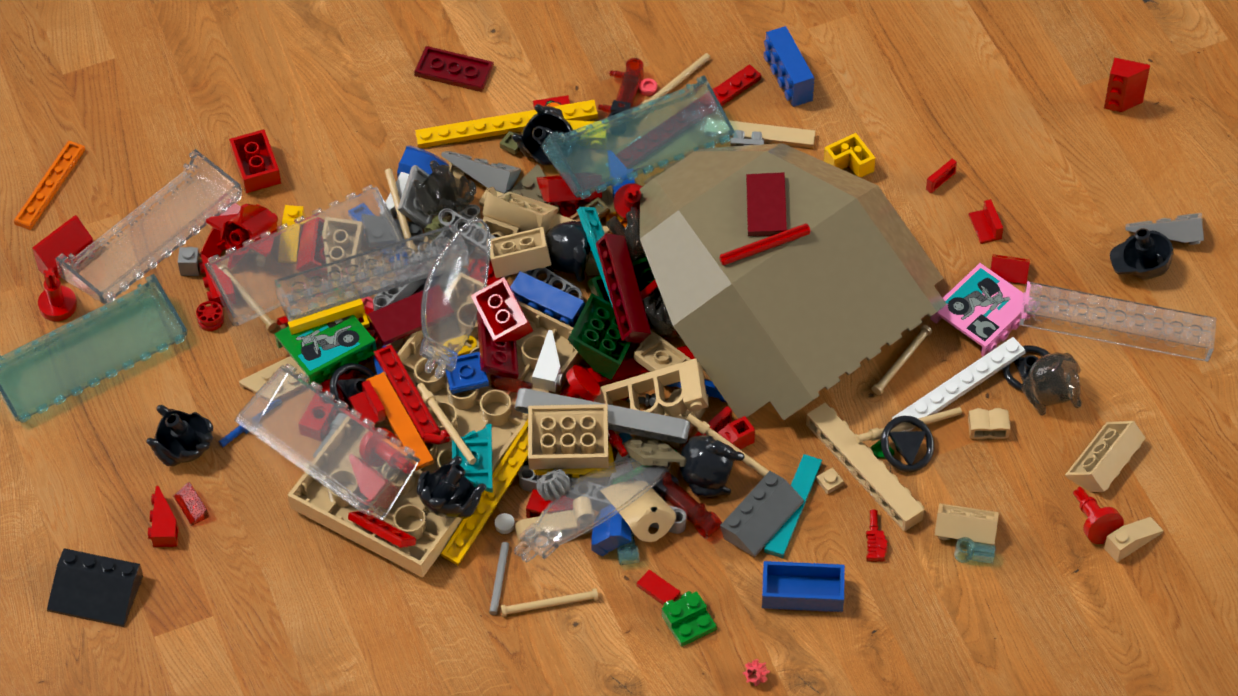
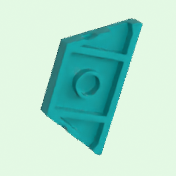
(481, 447)

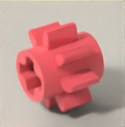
(751, 674)

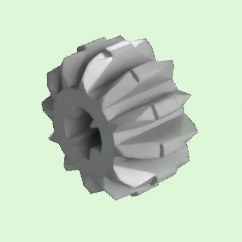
(553, 484)

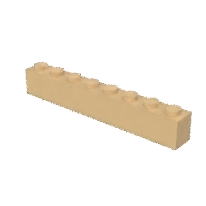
(865, 467)

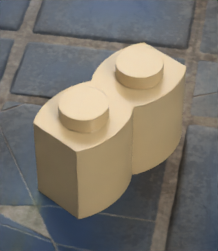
(989, 424)

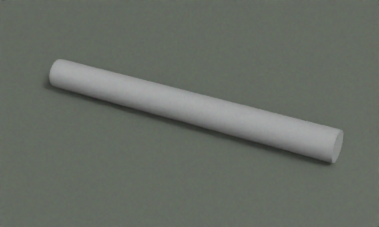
(499, 578)

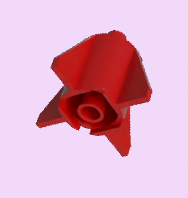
(244, 226)

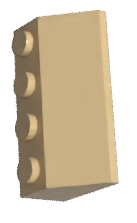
(1106, 455)

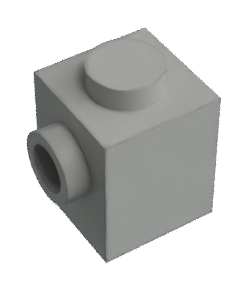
(189, 261)

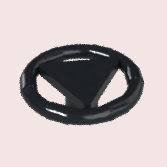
(1023, 365)
(350, 386)
(907, 443)

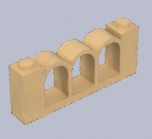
(692, 383)

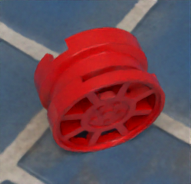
(210, 317)

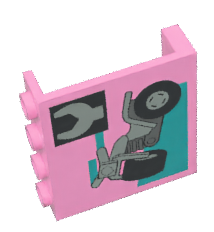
(982, 308)

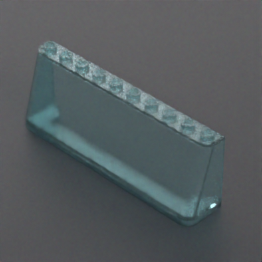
(639, 139)
(89, 350)

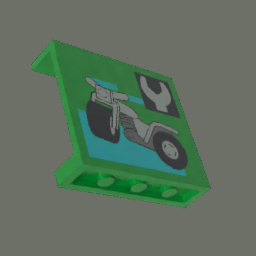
(327, 347)

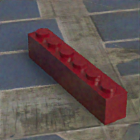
(623, 288)

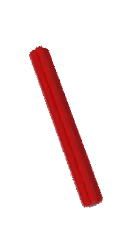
(764, 244)

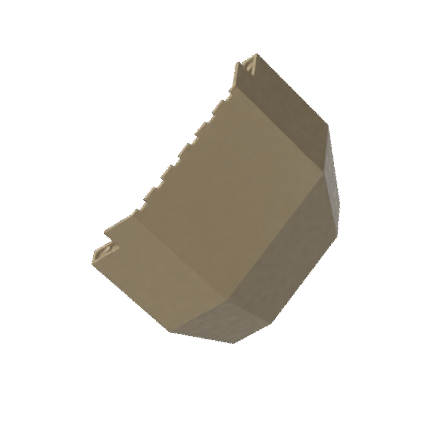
(796, 312)

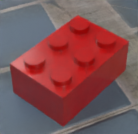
(255, 161)

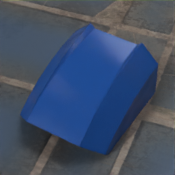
(419, 157)
(610, 535)

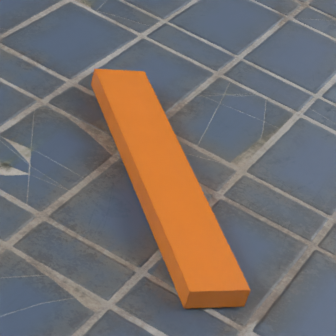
(49, 185)
(400, 420)

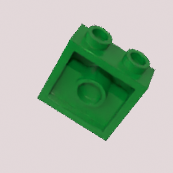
(688, 618)

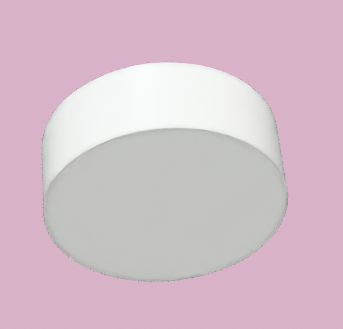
(504, 523)

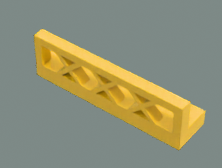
(351, 308)

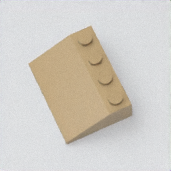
(568, 436)

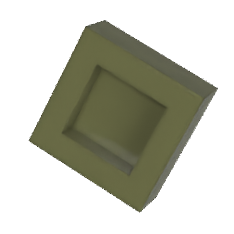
(509, 144)

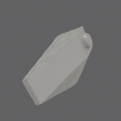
(494, 175)
(1183, 229)

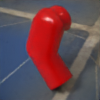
(436, 439)

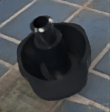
(1143, 255)

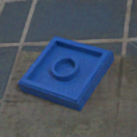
(467, 374)

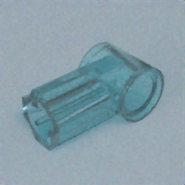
(975, 551)
(628, 553)

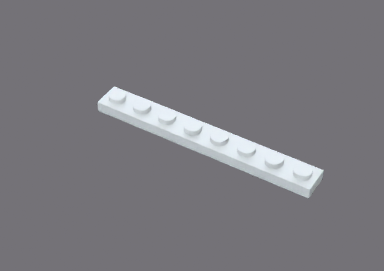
(965, 380)

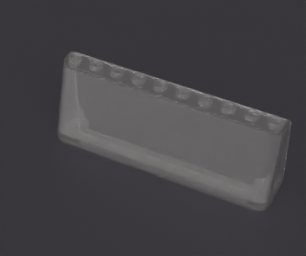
(344, 229)
(151, 231)
(329, 441)

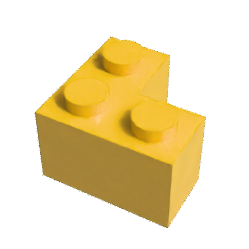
(852, 153)

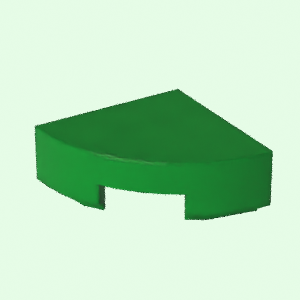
(876, 448)

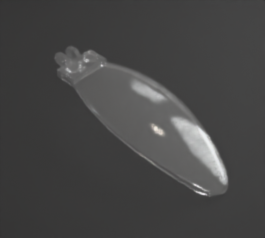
(447, 303)
(587, 504)

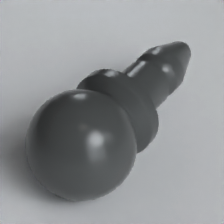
(649, 400)

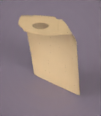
(507, 212)
(640, 517)

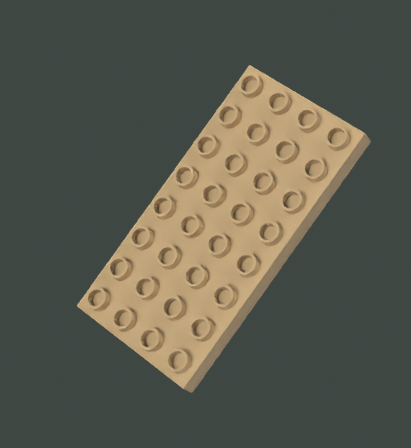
(467, 413)

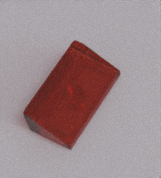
(509, 384)
(191, 504)

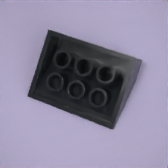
(94, 587)

